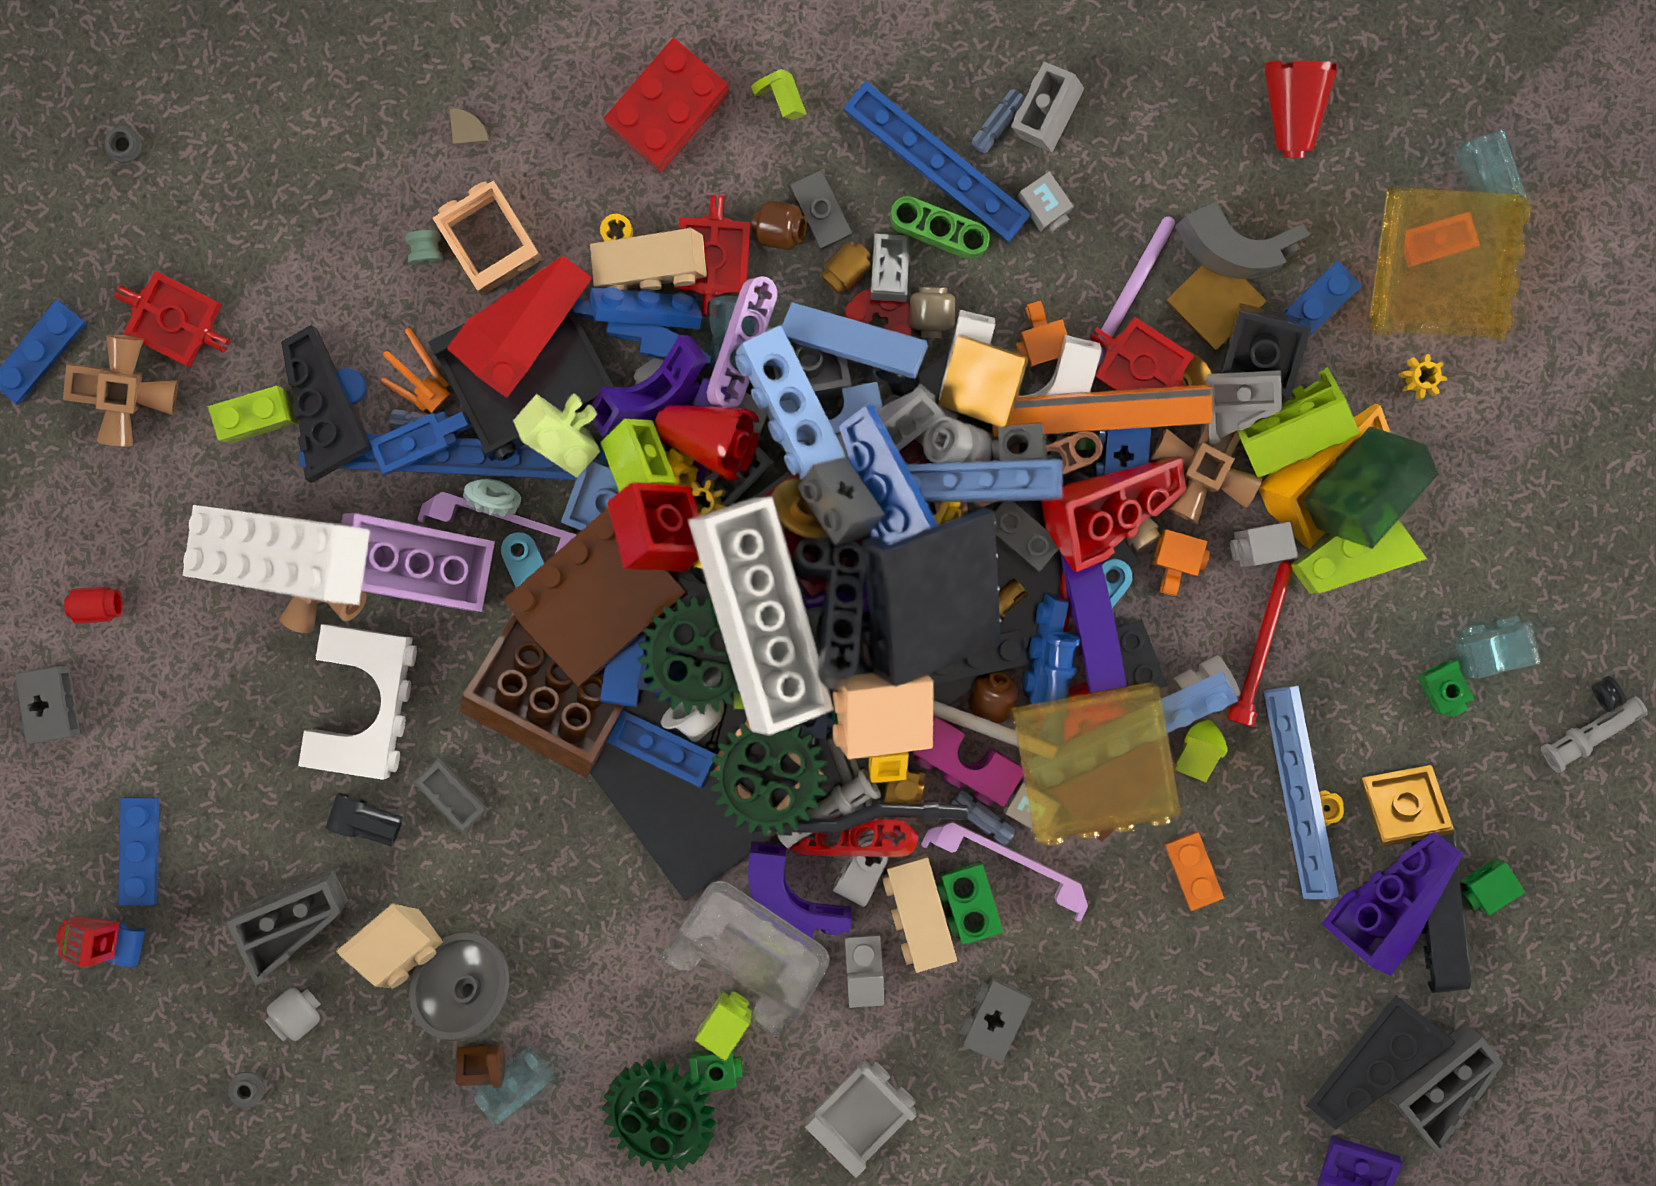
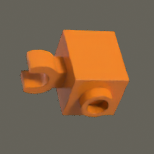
(1043, 341)
(1179, 556)

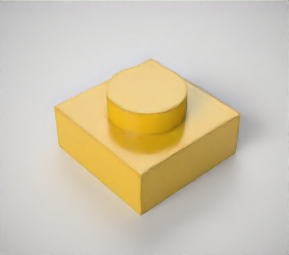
(888, 767)

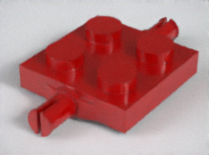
(725, 253)
(172, 318)
(1140, 359)

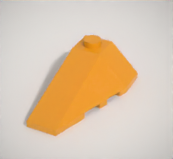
(1287, 488)

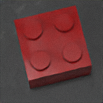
(654, 526)

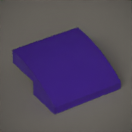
(1359, 1164)

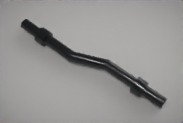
(929, 811)

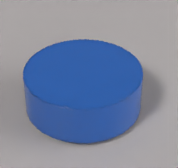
(354, 384)

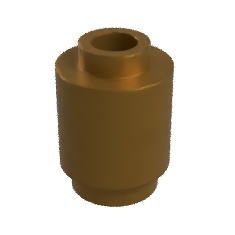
(846, 267)

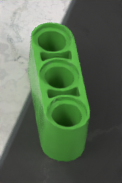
(957, 225)

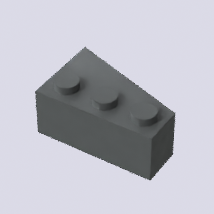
(282, 922)
(1445, 1087)

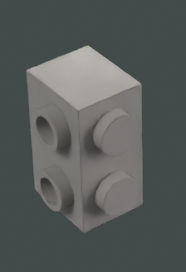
(1047, 106)

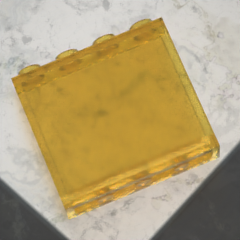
(1448, 262)
(1096, 763)

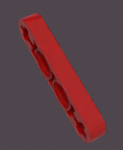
(850, 845)

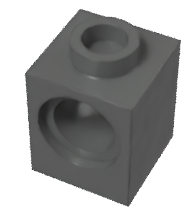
(1029, 434)

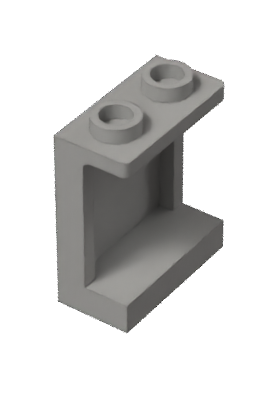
(860, 1116)

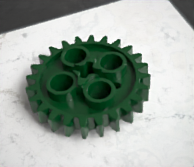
(690, 687)
(759, 807)
(654, 1121)

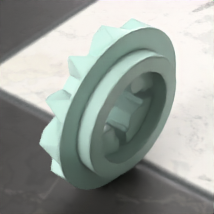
(492, 497)

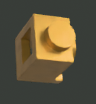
(906, 790)

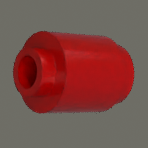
(93, 605)

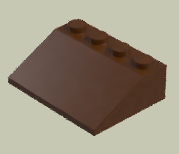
(587, 604)
(538, 704)

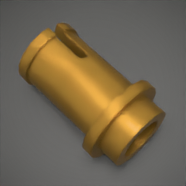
(1010, 596)

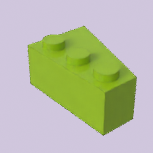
(1303, 427)
(1342, 562)

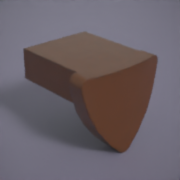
(480, 1065)

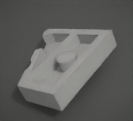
(1242, 400)

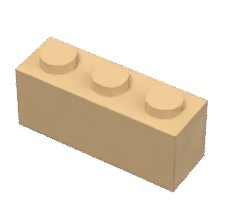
(649, 260)
(919, 913)

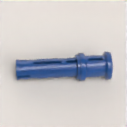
(1061, 664)

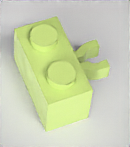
(559, 433)

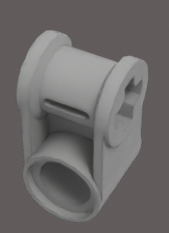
(860, 876)

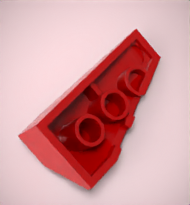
(513, 331)
(1109, 508)

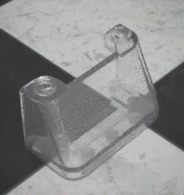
(752, 949)

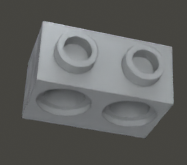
(1264, 545)

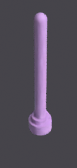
(1136, 280)

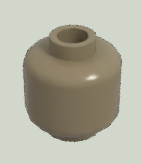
(932, 311)

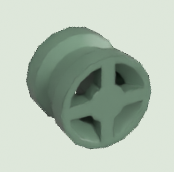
(424, 247)

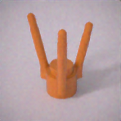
(431, 393)

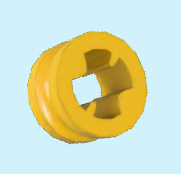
(605, 229)

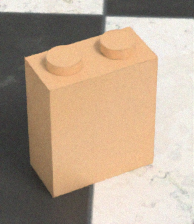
(882, 717)

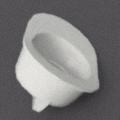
(696, 725)

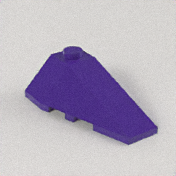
(1393, 907)

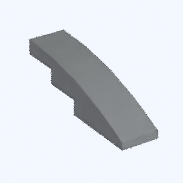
(906, 418)

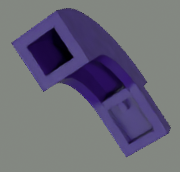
(670, 385)
(772, 891)

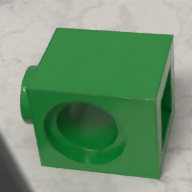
(1491, 887)

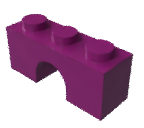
(991, 777)

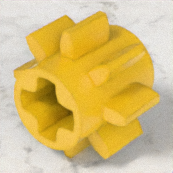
(1415, 371)
(682, 467)
(711, 495)

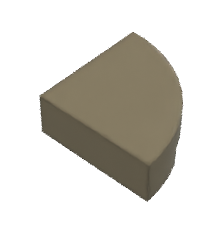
(467, 129)

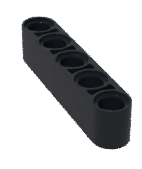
(1446, 938)

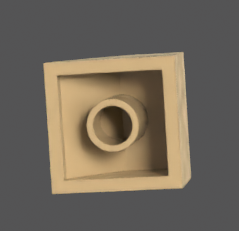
(391, 946)

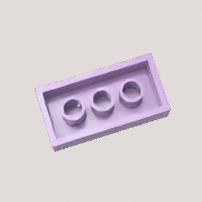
(423, 563)

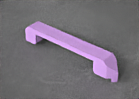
(445, 507)
(951, 834)

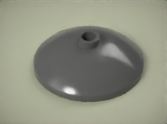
(441, 987)

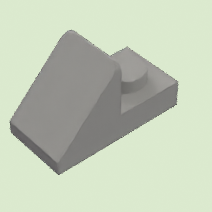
(864, 970)

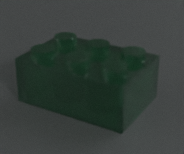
(1371, 487)

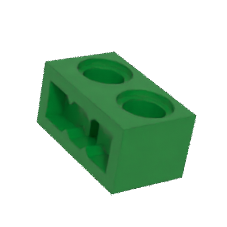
(977, 900)

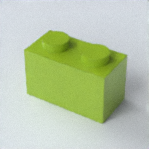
(252, 414)
(637, 454)
(724, 1024)

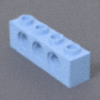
(775, 350)

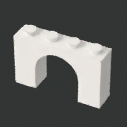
(1074, 367)
(387, 661)

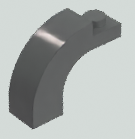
(1231, 254)

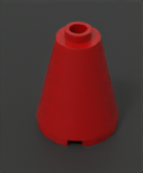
(1298, 102)
(711, 436)

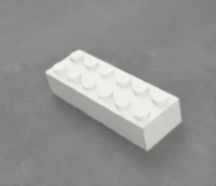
(276, 554)
(761, 614)

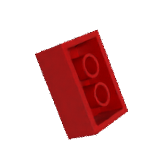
(666, 105)

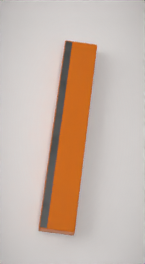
(1115, 409)

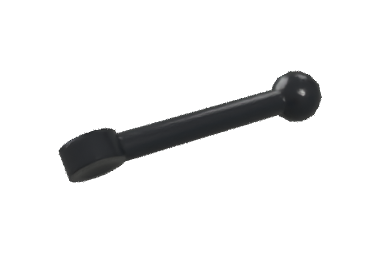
(712, 745)

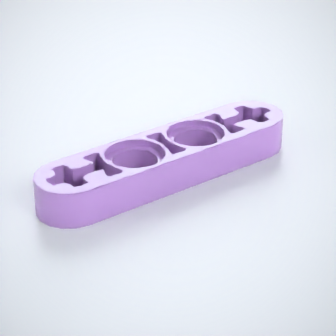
(735, 337)

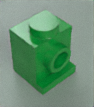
(1434, 684)
(704, 1060)

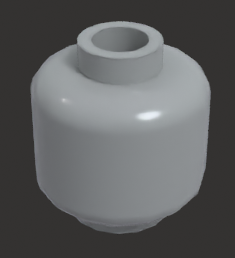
(293, 1014)

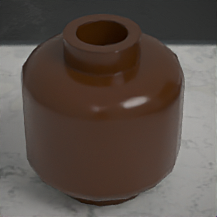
(779, 225)
(993, 696)

